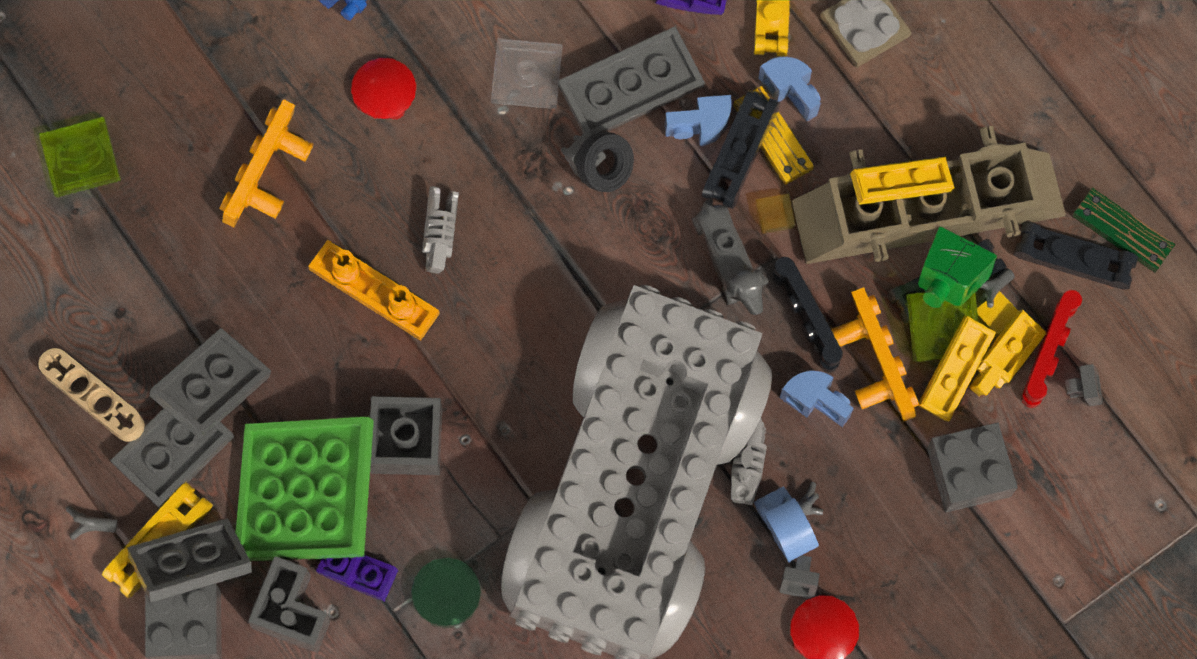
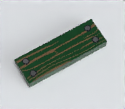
(1123, 229)

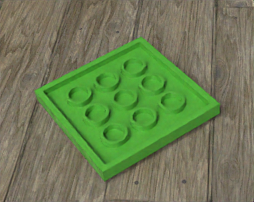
(305, 488)

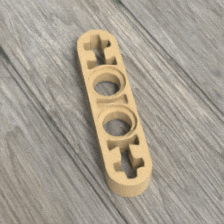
(91, 394)

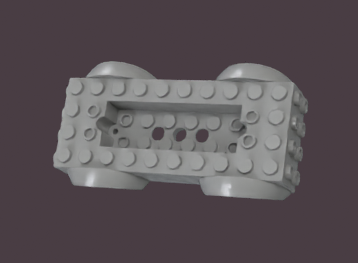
(636, 579)

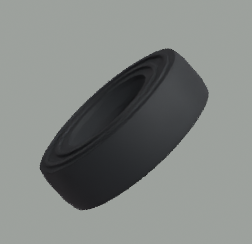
(622, 164)

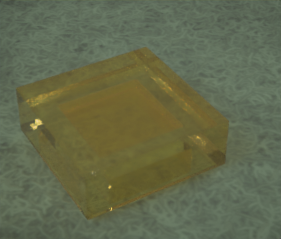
(775, 213)

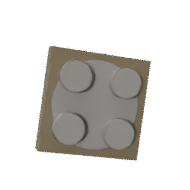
(865, 28)

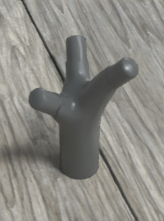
(994, 285)
(807, 501)
(90, 523)

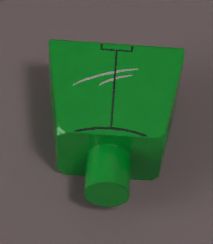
(954, 269)

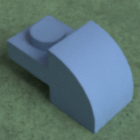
(789, 78)
(708, 120)
(811, 391)
(786, 523)

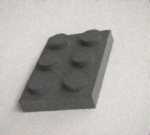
(210, 383)
(168, 456)
(189, 560)

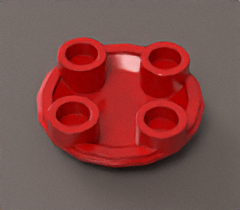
(383, 88)
(824, 628)

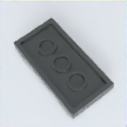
(631, 83)

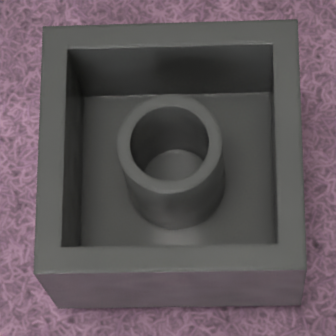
(406, 435)
(972, 467)
(184, 625)

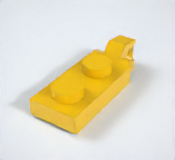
(1007, 353)

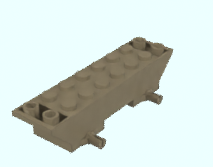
(991, 191)

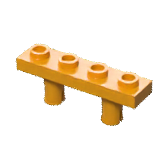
(247, 191)
(374, 290)
(880, 338)

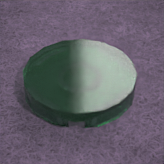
(446, 592)

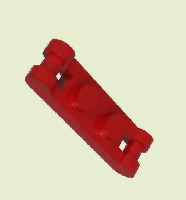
(1045, 360)

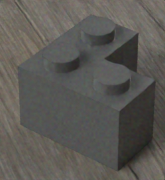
(280, 610)

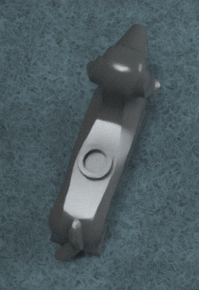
(730, 258)

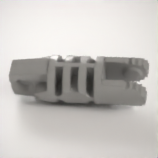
(439, 230)
(748, 467)

